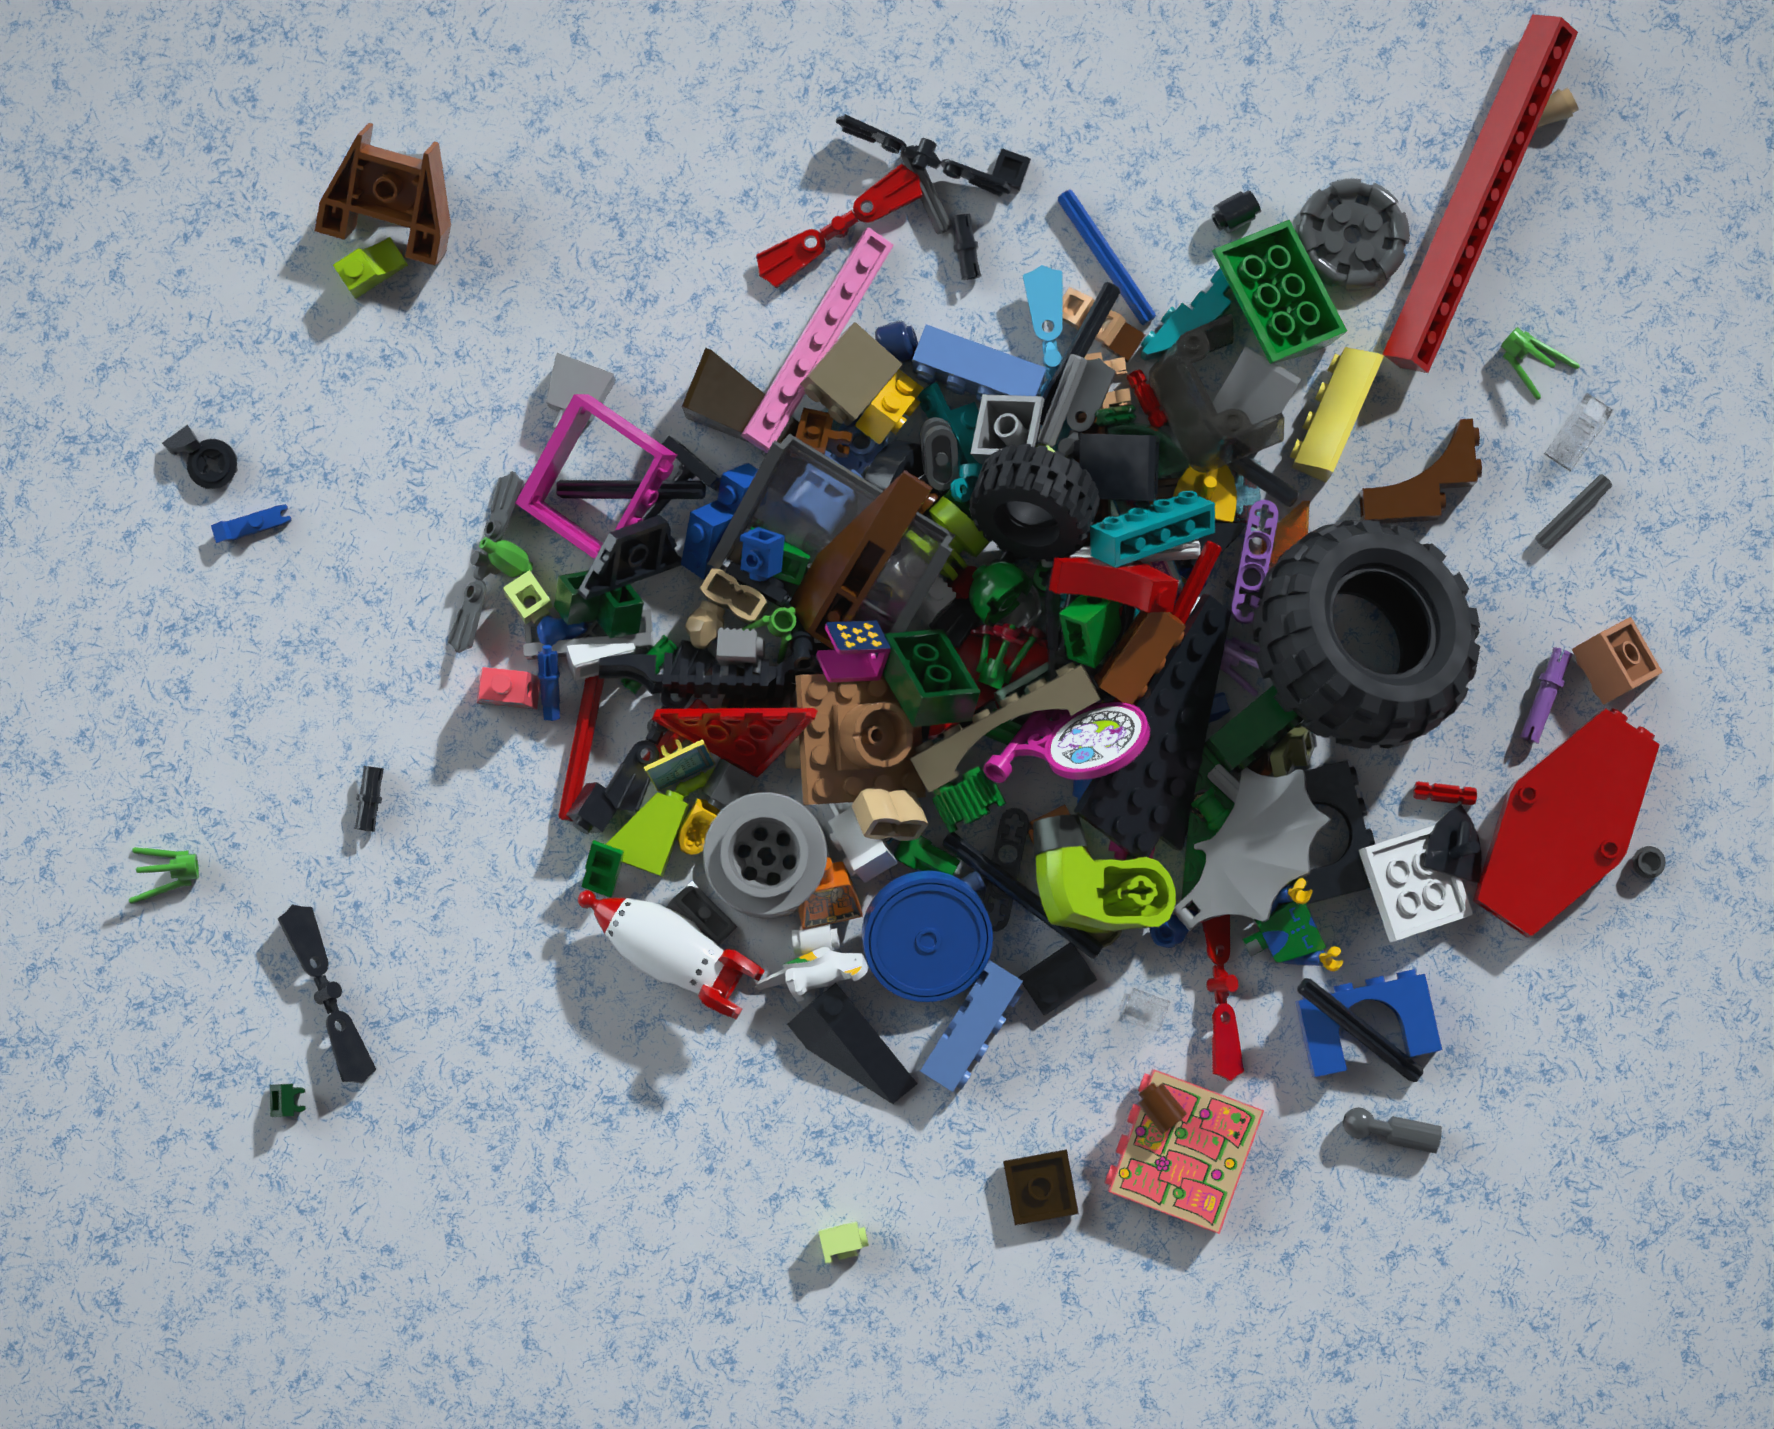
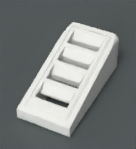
(584, 658)

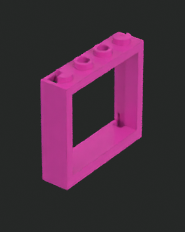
(558, 451)

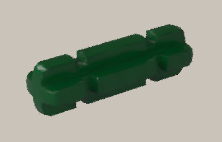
(1115, 415)

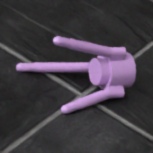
(1232, 655)

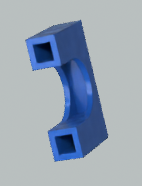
(1407, 999)

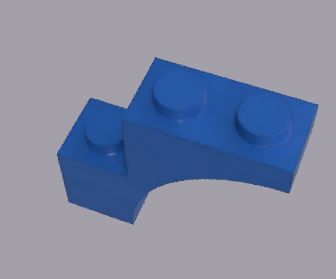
(710, 521)

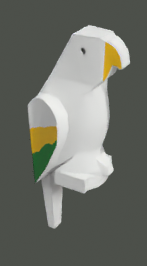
(817, 970)

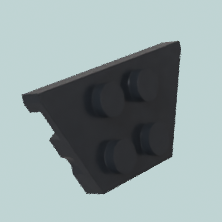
(631, 556)

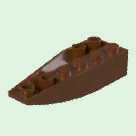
(856, 558)

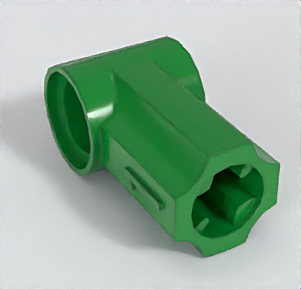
(924, 856)

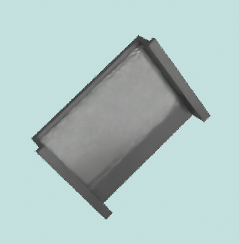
(810, 503)

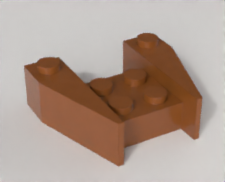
(392, 190)

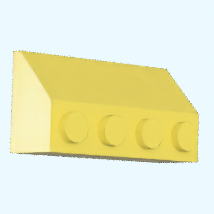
(1336, 412)

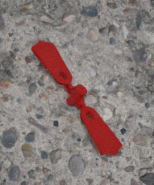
(792, 255)
(1226, 1047)

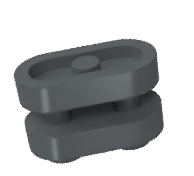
(939, 453)

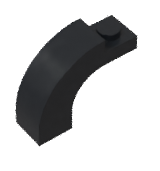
(893, 461)

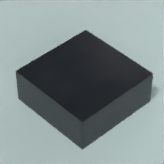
(1011, 168)

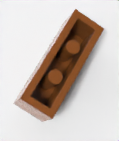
(1139, 655)

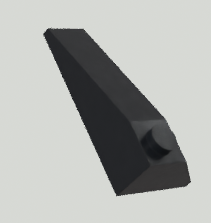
(846, 1040)

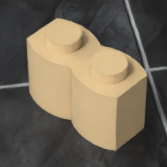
(742, 600)
(889, 814)

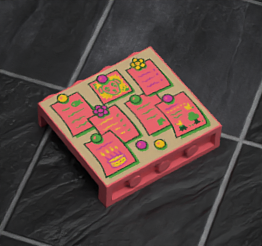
(1194, 1163)

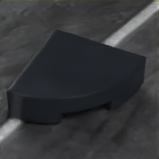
(182, 441)

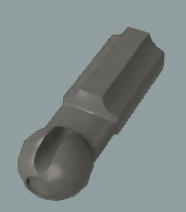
(1397, 1130)

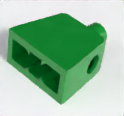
(1090, 628)

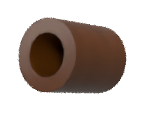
(1161, 1107)

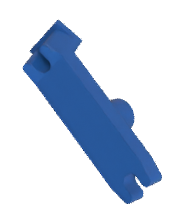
(250, 524)

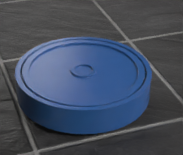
(927, 936)

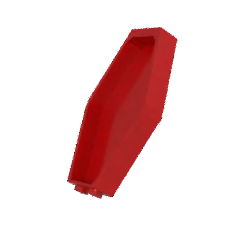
(1566, 822)

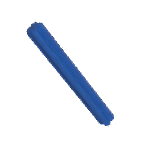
(1106, 257)

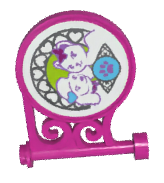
(1079, 744)

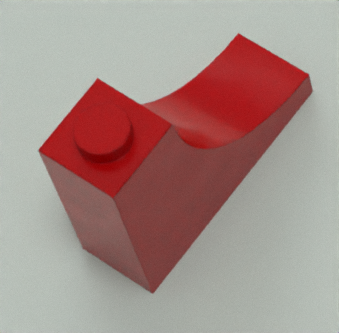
(1129, 584)

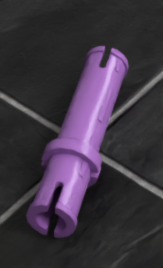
(1546, 694)

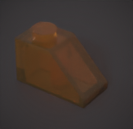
(1288, 531)

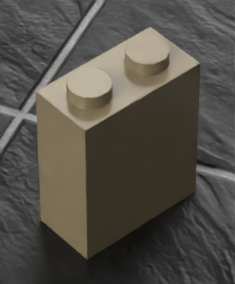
(850, 374)

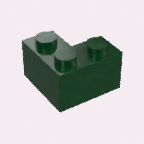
(616, 611)

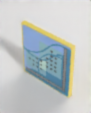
(679, 764)

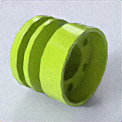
(966, 535)

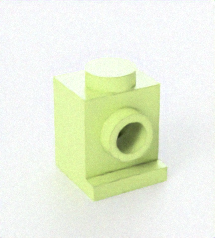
(526, 588)
(842, 1240)

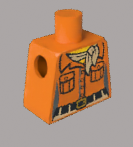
(832, 900)

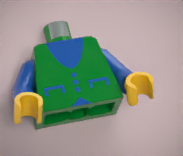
(1292, 932)

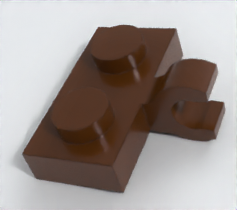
(816, 432)

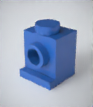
(762, 553)

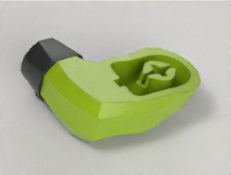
(1100, 892)

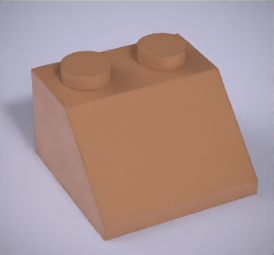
(1616, 660)

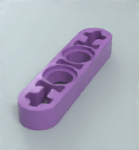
(1251, 561)

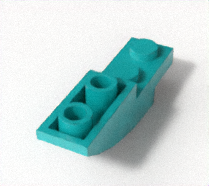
(1177, 321)

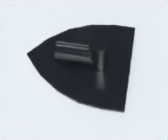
(1455, 846)

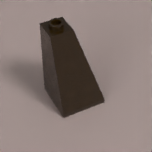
(725, 398)

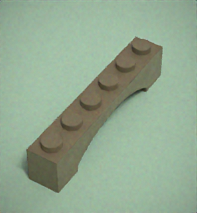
(1069, 691)

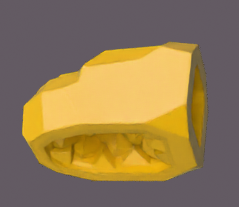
(695, 827)

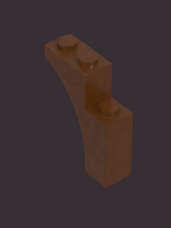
(1421, 496)

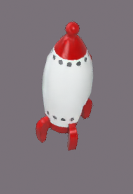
(672, 949)

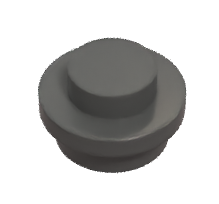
(1649, 862)

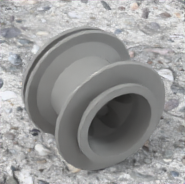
(736, 827)

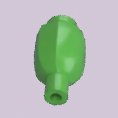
(507, 557)

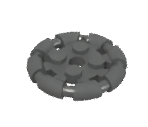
(1366, 221)

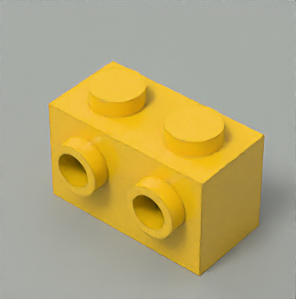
(889, 406)

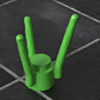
(1520, 345)
(779, 625)
(184, 868)

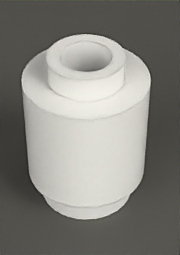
(813, 938)

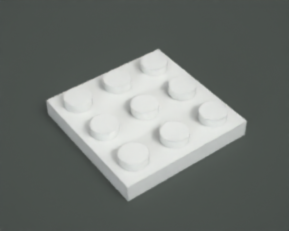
(1406, 892)

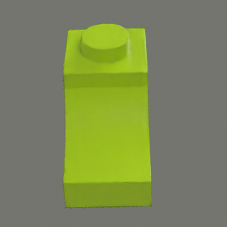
(370, 266)

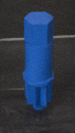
(549, 682)

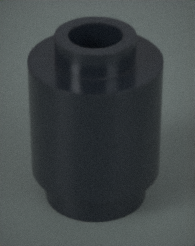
(1235, 211)

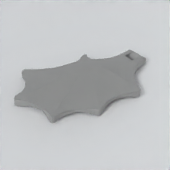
(1256, 849)

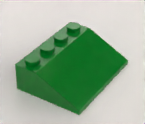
(1280, 292)

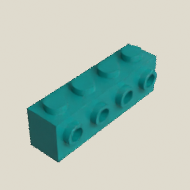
(1152, 529)

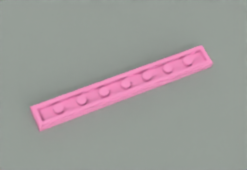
(817, 339)

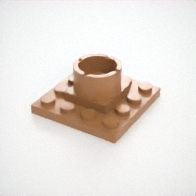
(855, 740)

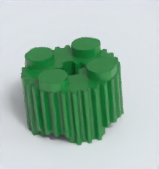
(967, 799)

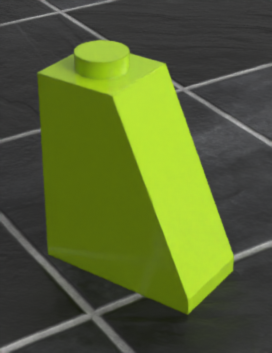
(652, 833)

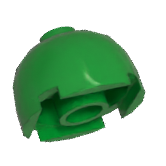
(996, 590)

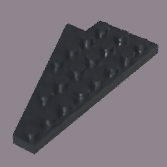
(1155, 790)

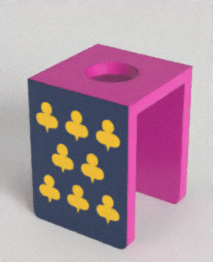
(854, 652)

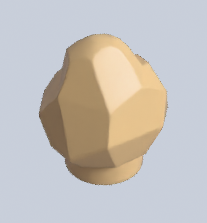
(704, 624)

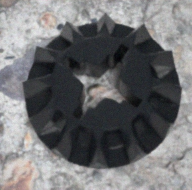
(212, 449)

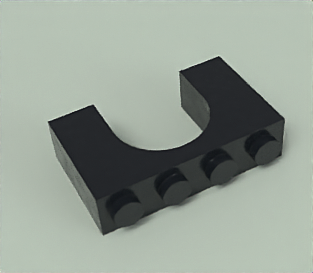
(1335, 787)

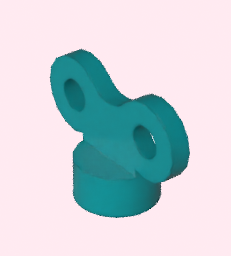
(967, 479)

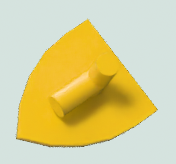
(1214, 486)

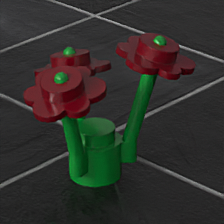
(994, 671)

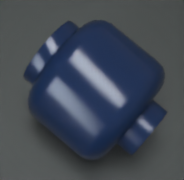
(898, 340)

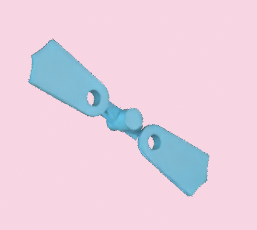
(1046, 304)

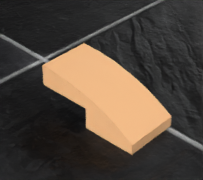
(1075, 309)

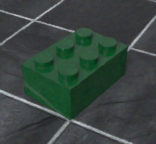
(929, 678)
(1251, 729)

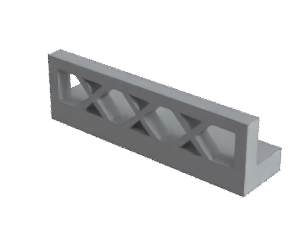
(640, 640)

